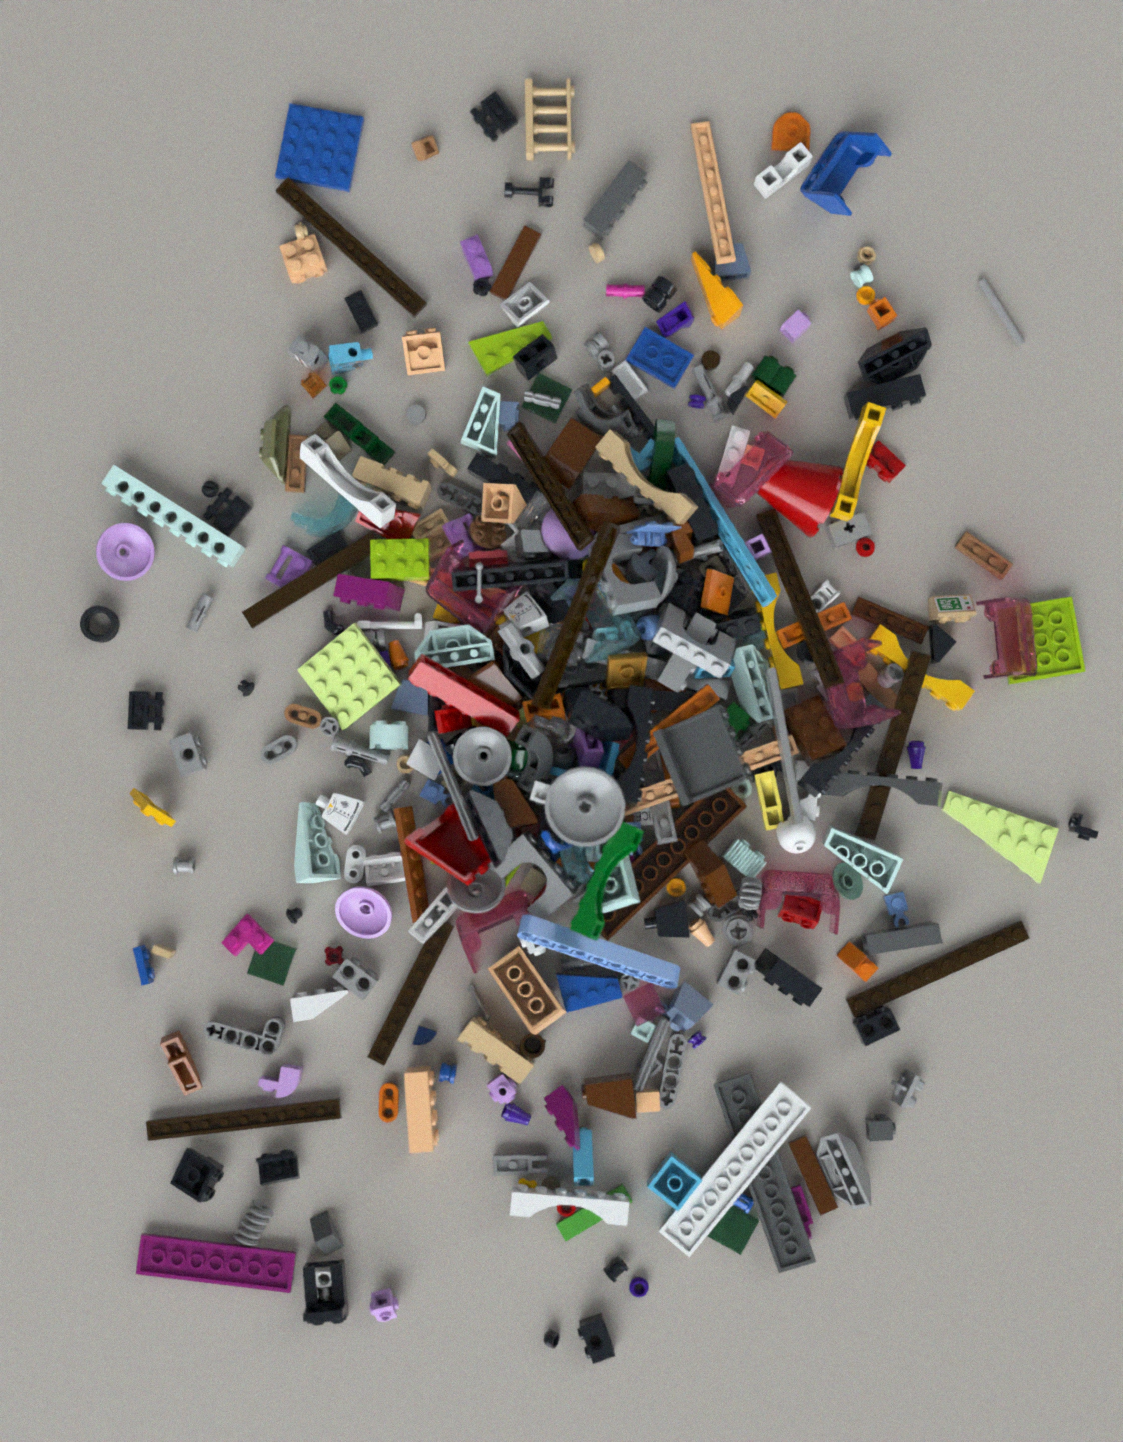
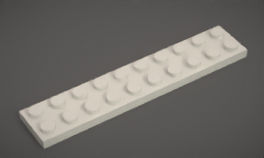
(735, 1168)

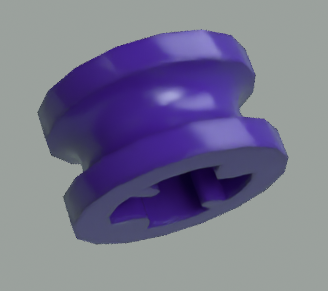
(696, 401)
(697, 1039)

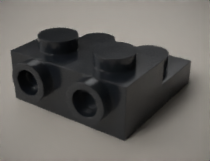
(197, 1175)

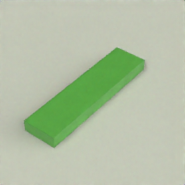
(583, 1218)

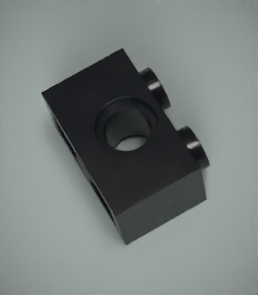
(535, 357)
(598, 1350)

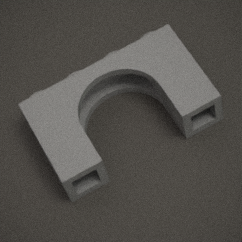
(622, 596)
(673, 637)
(558, 887)

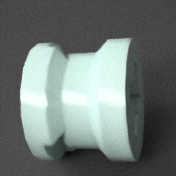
(861, 276)

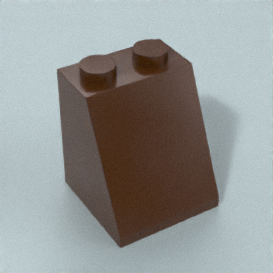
(492, 680)
(513, 803)
(611, 1094)

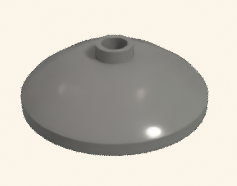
(667, 575)
(470, 763)
(490, 888)

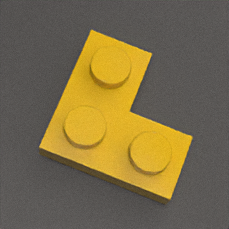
(149, 808)

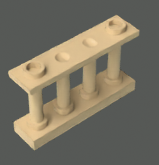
(533, 110)

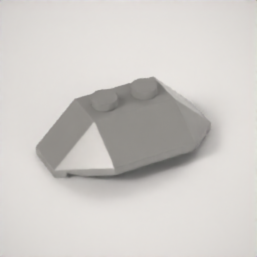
(844, 1170)

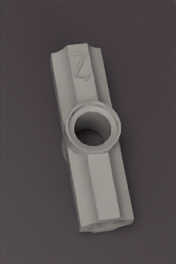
(528, 659)

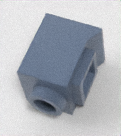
(508, 415)

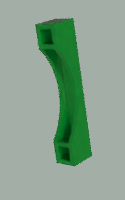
(589, 917)

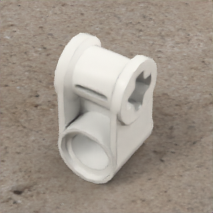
(824, 595)

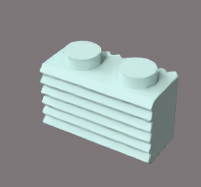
(743, 858)

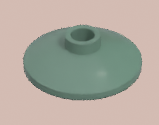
(847, 881)

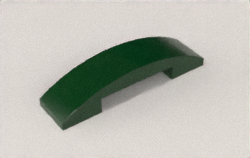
(662, 452)

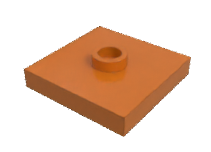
(717, 592)

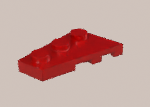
(398, 528)

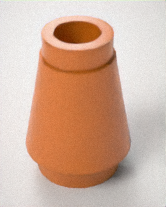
(397, 655)

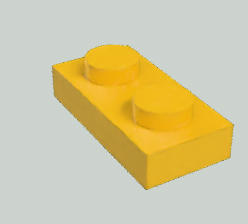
(766, 399)

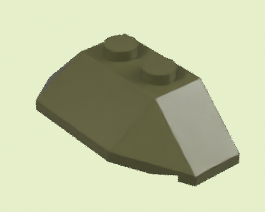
(275, 442)

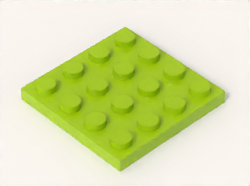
(1055, 640)

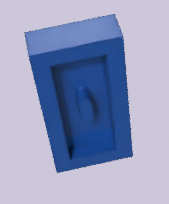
(142, 958)

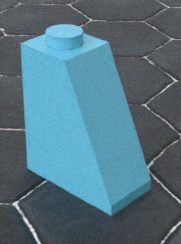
(584, 1159)

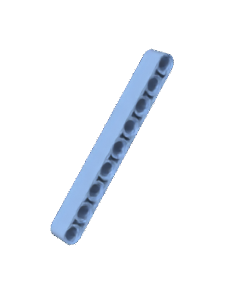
(599, 952)

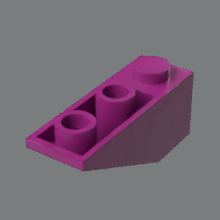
(565, 1110)

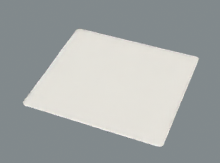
(424, 760)

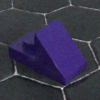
(675, 320)

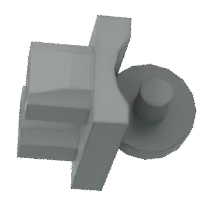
(905, 1087)

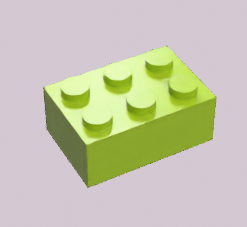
(400, 559)

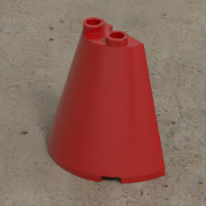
(803, 493)
(449, 848)

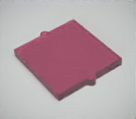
(644, 1004)

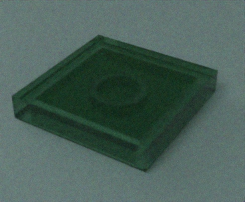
(552, 388)
(273, 963)
(734, 1229)

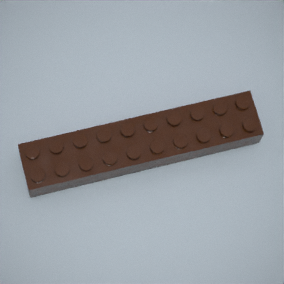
(662, 862)

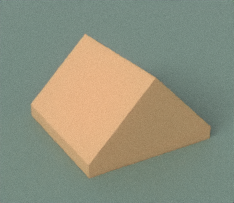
(501, 503)

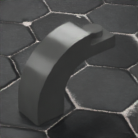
(598, 419)
(539, 757)

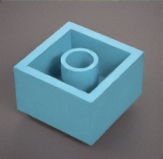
(674, 1181)

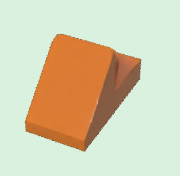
(857, 961)

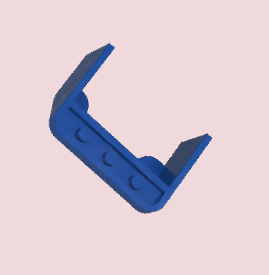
(838, 165)

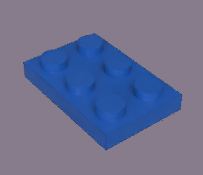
(659, 357)

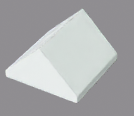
(524, 304)

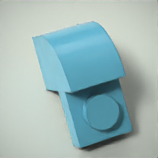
(641, 460)

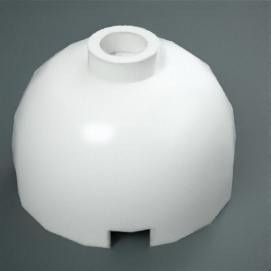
(796, 837)

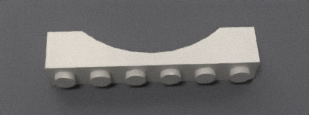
(371, 503)
(528, 1201)

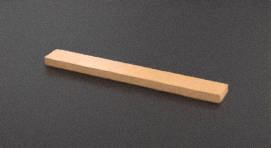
(713, 193)

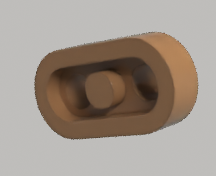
(303, 717)

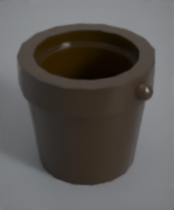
(532, 1045)

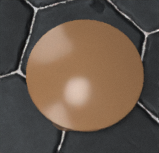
(487, 534)

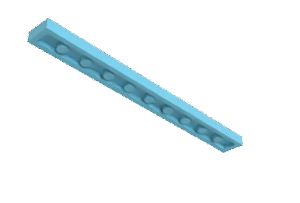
(728, 533)

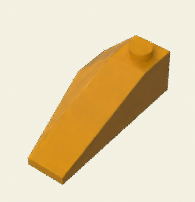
(720, 301)

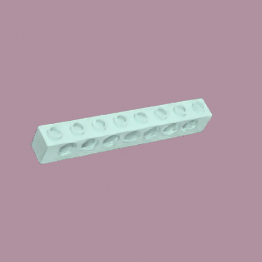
(117, 477)

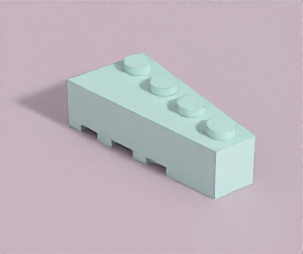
(867, 858)
(620, 886)

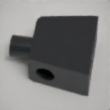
(669, 920)

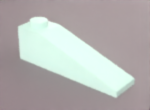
(313, 849)

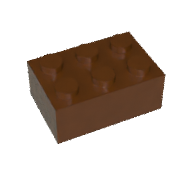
(813, 730)

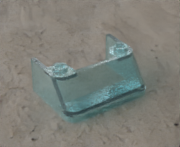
(613, 631)

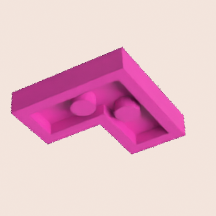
(247, 932)

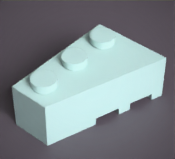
(482, 427)

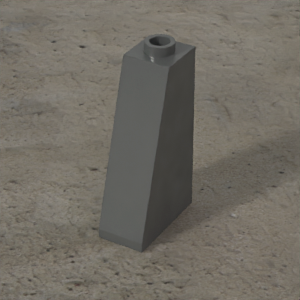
(902, 938)

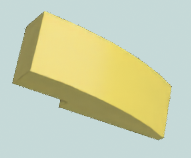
(769, 800)

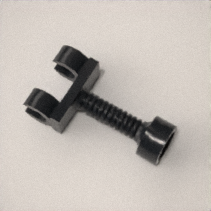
(545, 201)

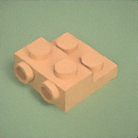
(303, 259)
(423, 351)

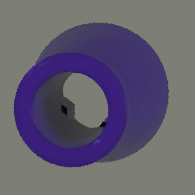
(916, 754)
(515, 1114)

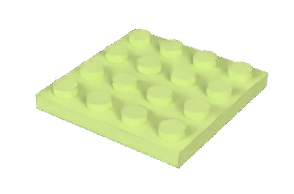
(349, 676)

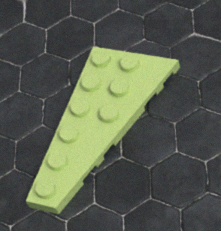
(1013, 836)

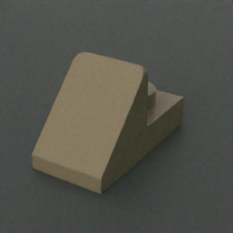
(334, 439)

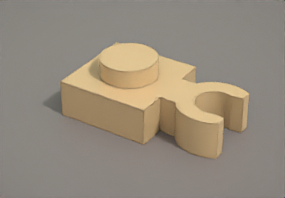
(438, 461)

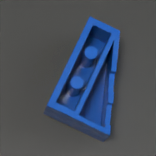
(587, 990)

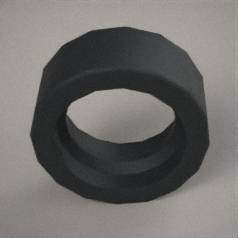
(84, 624)

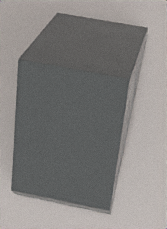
(325, 1233)

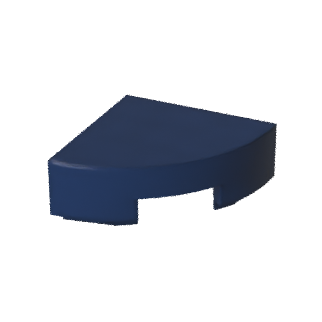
(423, 1035)

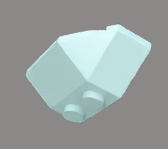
(456, 646)
(751, 682)

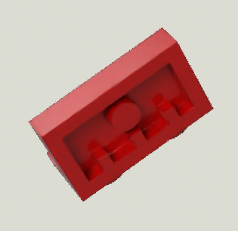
(884, 462)
(451, 719)
(801, 911)

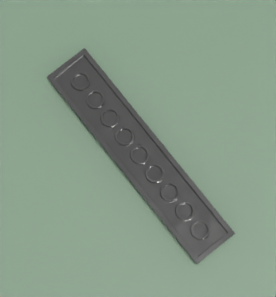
(770, 1186)

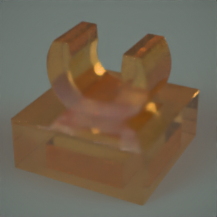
(313, 384)

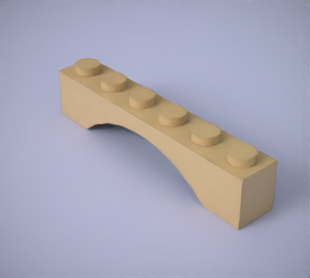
(618, 451)

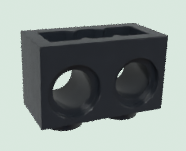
(877, 1030)

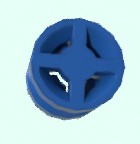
(447, 1072)

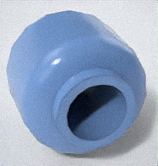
(647, 626)

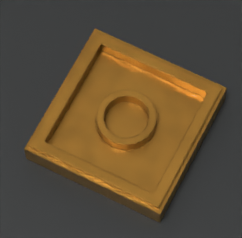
(625, 670)

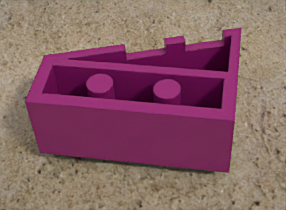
(368, 592)

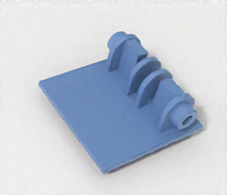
(651, 533)

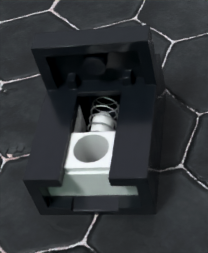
(326, 1309)

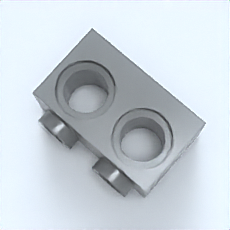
(731, 969)
(353, 982)

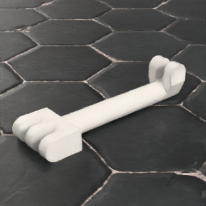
(416, 624)

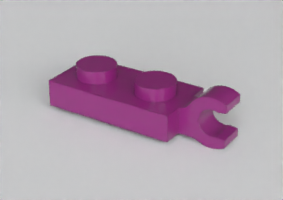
(803, 1208)

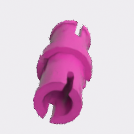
(624, 290)

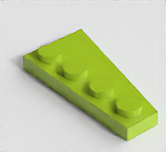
(498, 349)

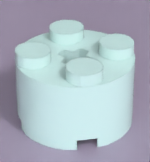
(389, 736)

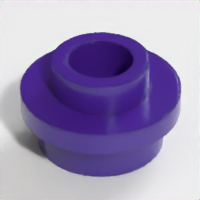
(641, 1292)

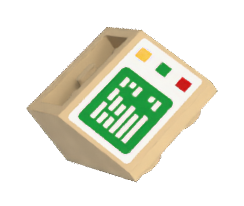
(951, 607)

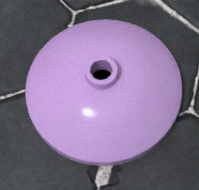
(558, 540)
(137, 547)
(360, 919)

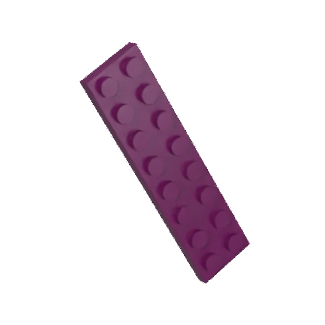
(216, 1263)

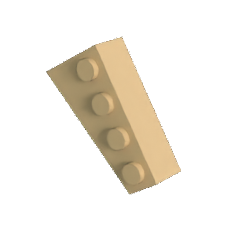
(392, 483)
(496, 1049)

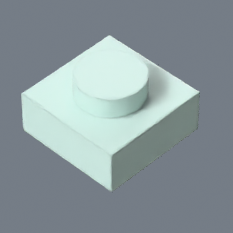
(644, 1031)

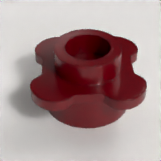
(330, 959)

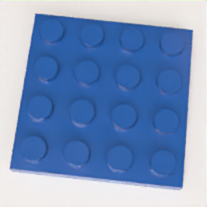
(319, 147)

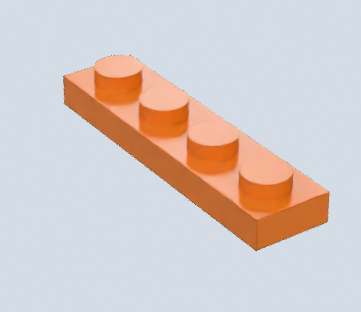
(829, 618)

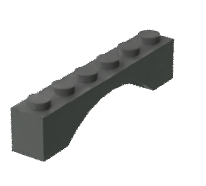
(922, 792)

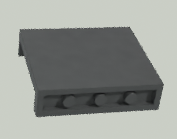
(702, 755)

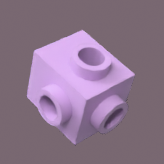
(502, 1081)
(384, 1305)

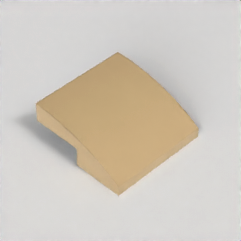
(432, 529)

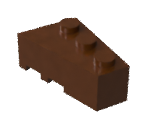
(596, 508)
(711, 874)

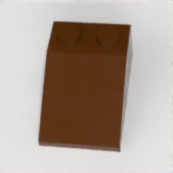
(572, 452)

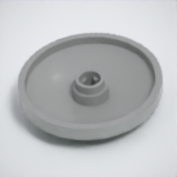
(585, 806)

